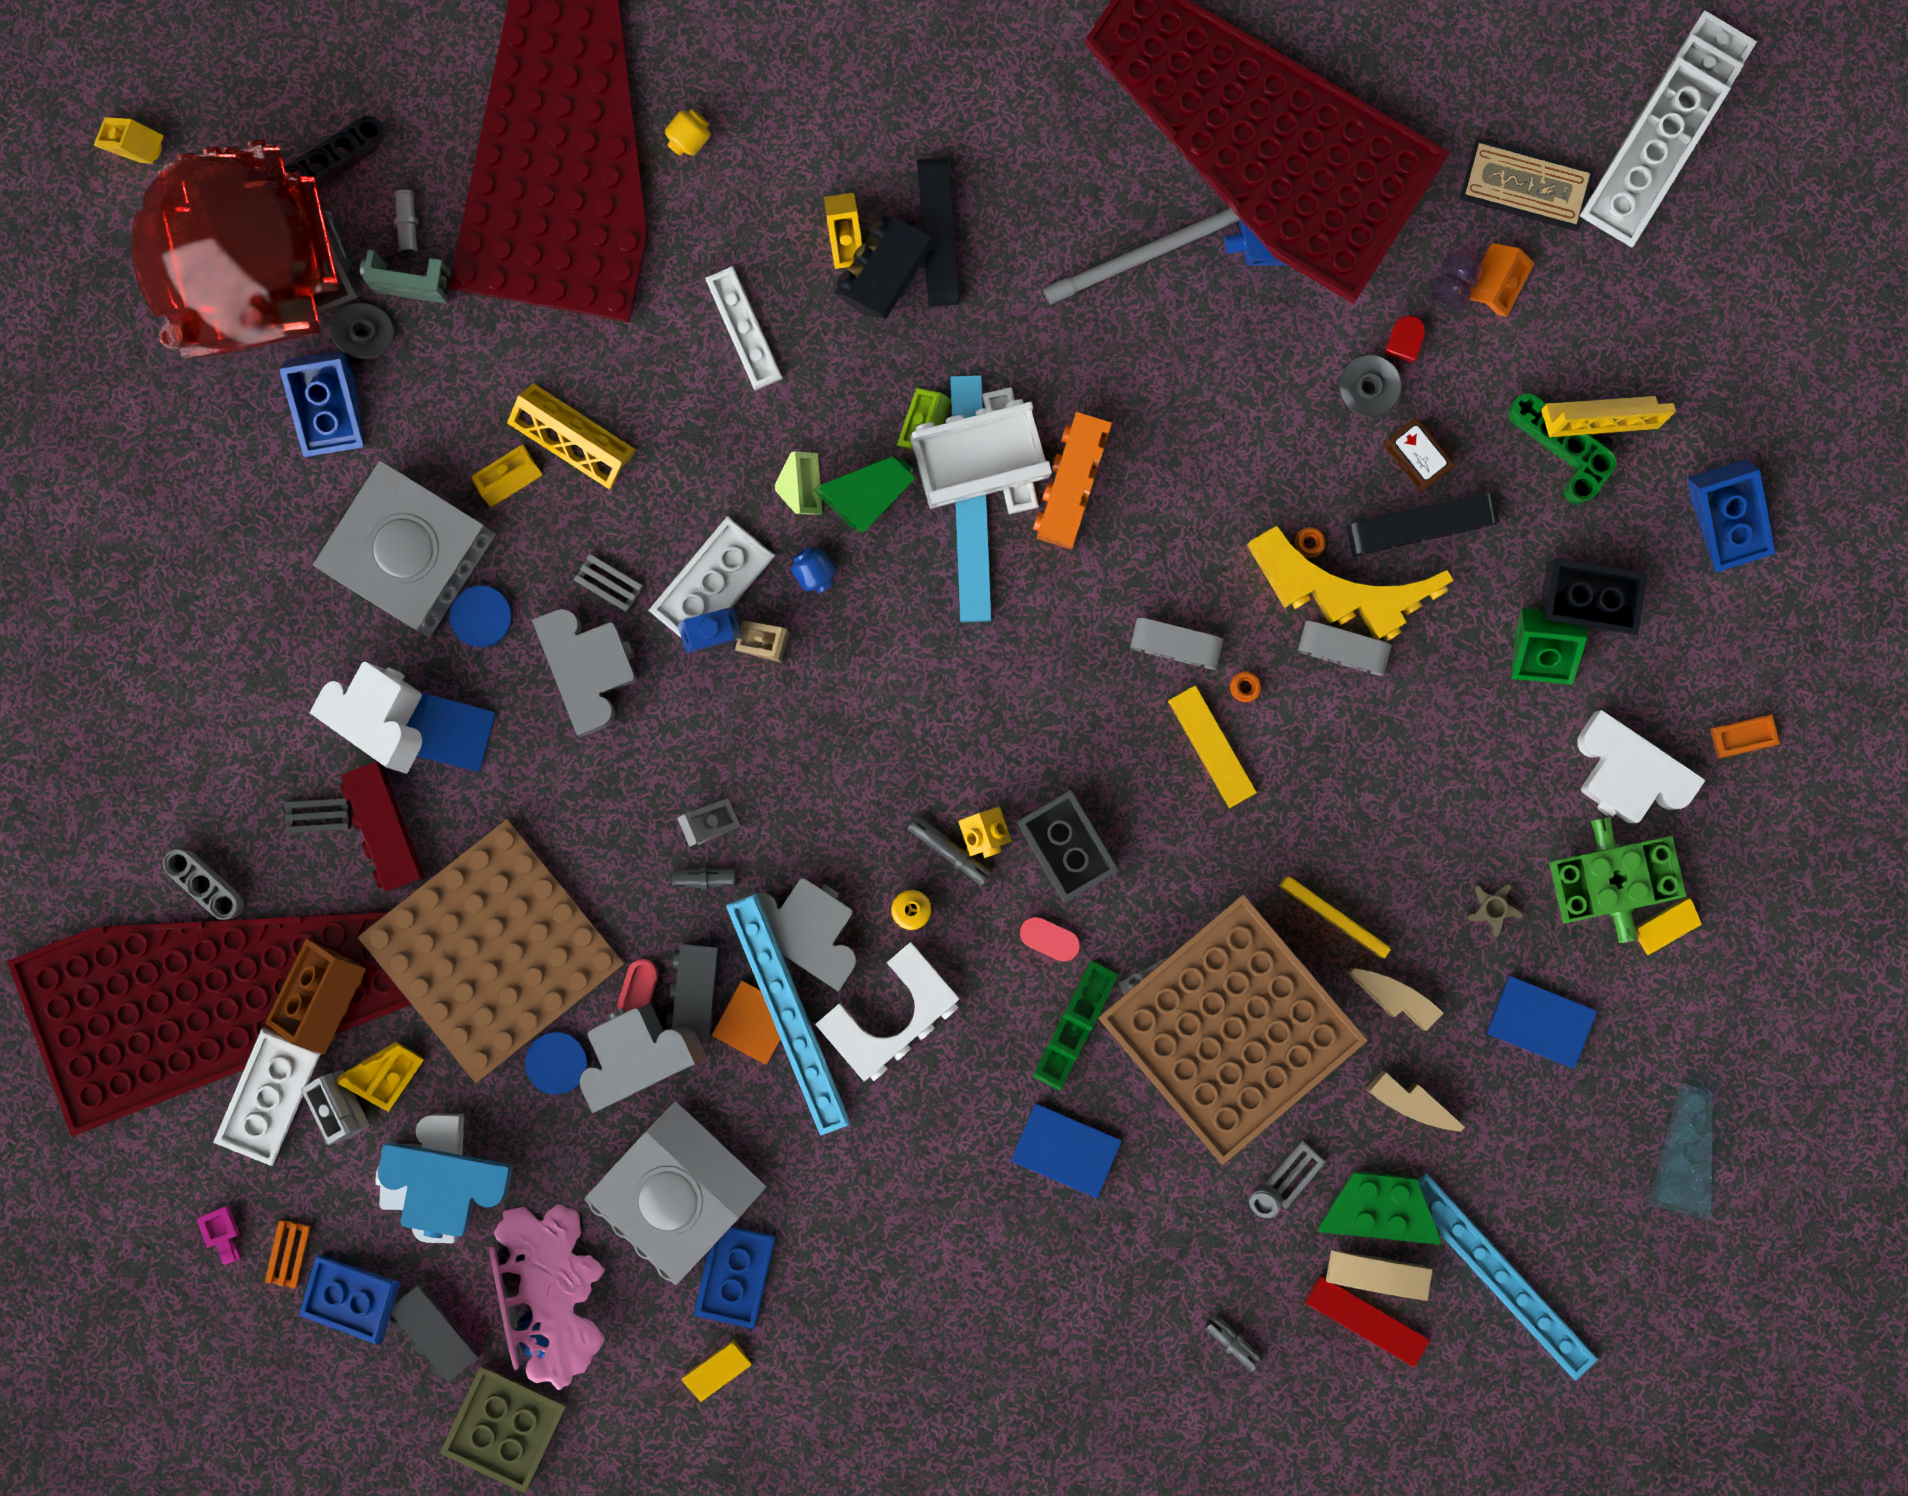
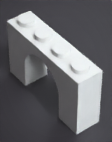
(869, 1052)

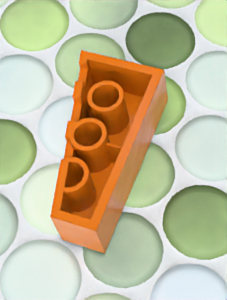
(1073, 480)

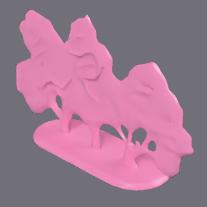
(551, 1286)

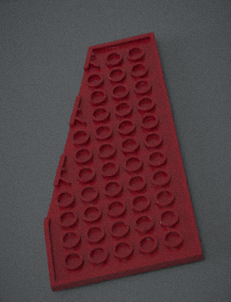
(1282, 146)
(557, 167)
(172, 1005)

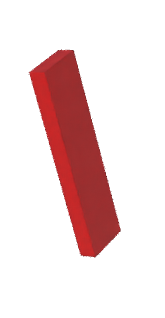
(1367, 1321)

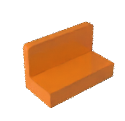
(1502, 278)

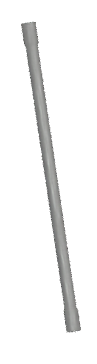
(1070, 285)

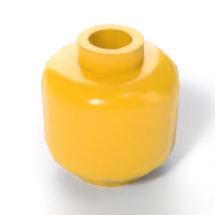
(687, 132)
(907, 898)

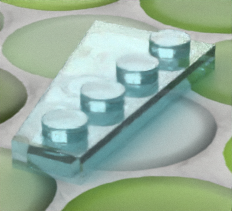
(1685, 1162)

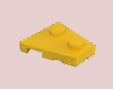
(382, 1075)

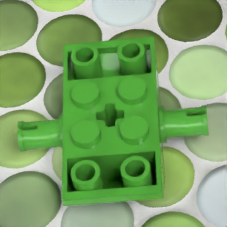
(1645, 871)

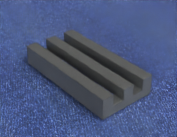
(290, 817)

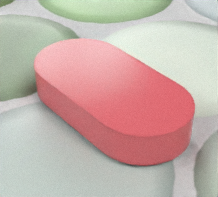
(1049, 939)
(638, 985)

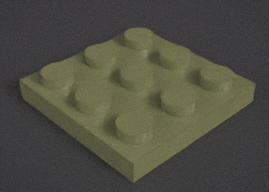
(503, 1428)

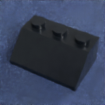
(883, 267)
(1593, 596)

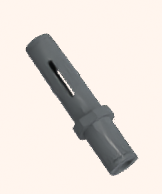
(949, 850)

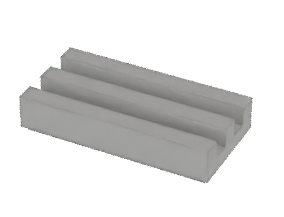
(585, 569)
(1287, 1163)

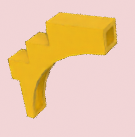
(1379, 607)

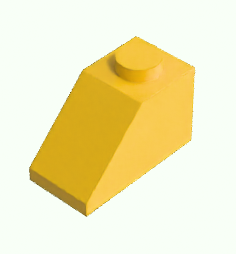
(129, 139)
(843, 228)

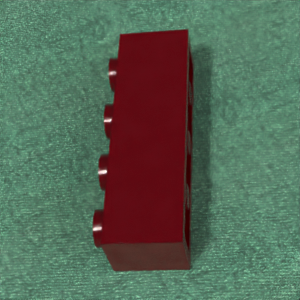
(382, 827)

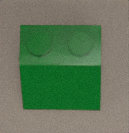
(1546, 649)

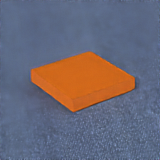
(748, 1024)

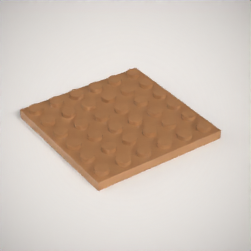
(491, 951)
(1232, 1029)

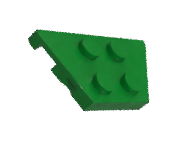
(1381, 1208)

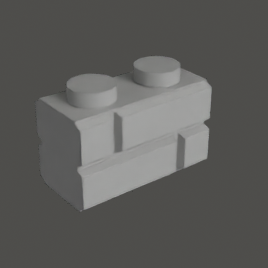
(334, 1108)

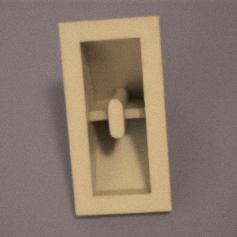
(763, 640)

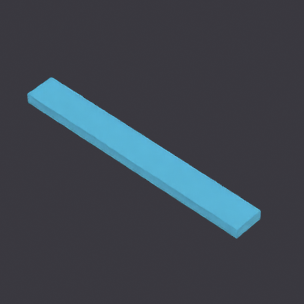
(971, 520)
(788, 1014)
(1506, 1281)

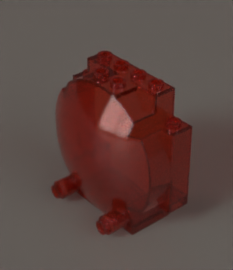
(231, 251)

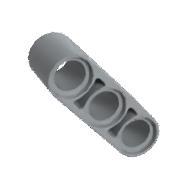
(1177, 642)
(1344, 646)
(189, 881)

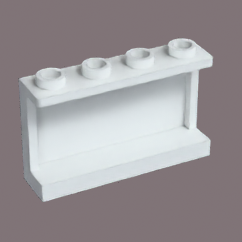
(979, 454)

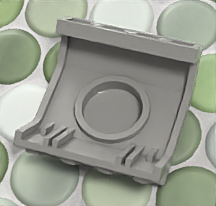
(404, 549)
(674, 1193)

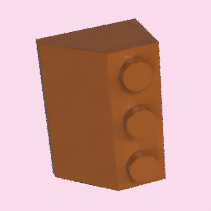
(315, 997)

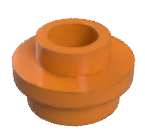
(1316, 535)
(1252, 679)

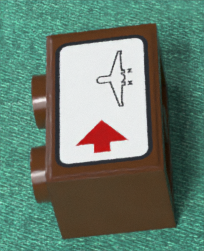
(1419, 454)

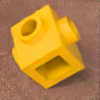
(985, 832)

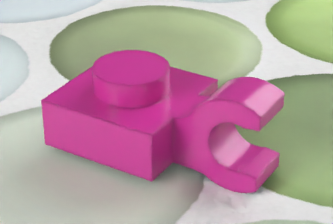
(219, 1229)

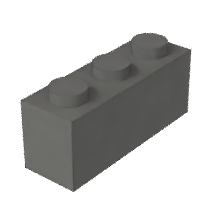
(694, 989)
(434, 1332)

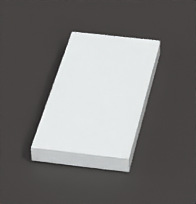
(714, 576)
(266, 1097)

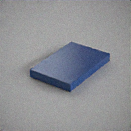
(1541, 1022)
(1066, 1150)
(735, 1277)
(349, 1299)

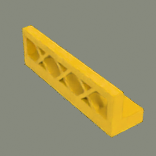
(1605, 416)
(571, 429)

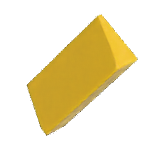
(506, 475)
(1667, 925)
(716, 1370)

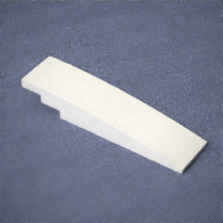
(1668, 128)

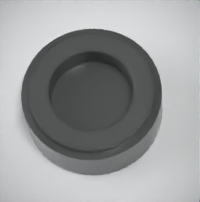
(1265, 1201)

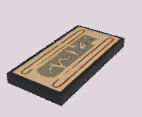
(1526, 185)

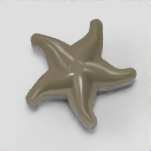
(1494, 908)

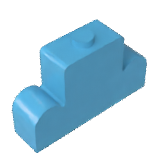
(442, 1186)

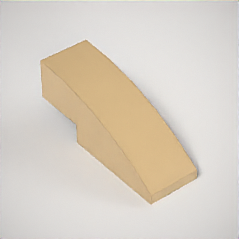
(1397, 997)
(1412, 1102)
(1379, 1275)

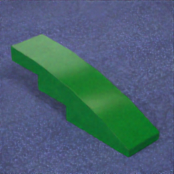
(1075, 1025)

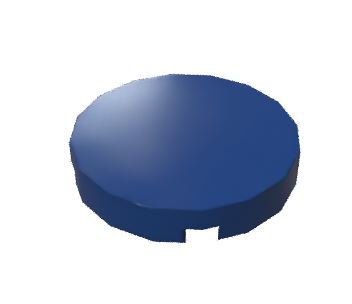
(480, 616)
(556, 1062)

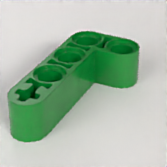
(1581, 461)

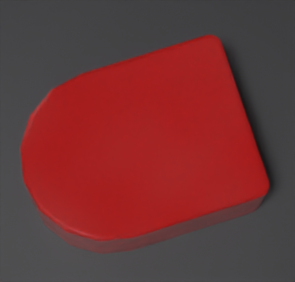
(1405, 339)

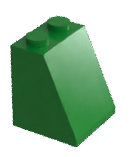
(866, 492)

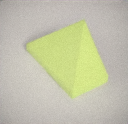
(797, 483)

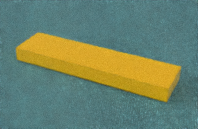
(1212, 746)
(1335, 917)

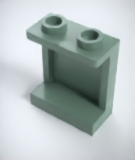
(428, 288)

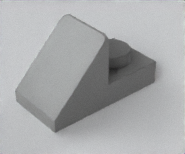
(708, 822)

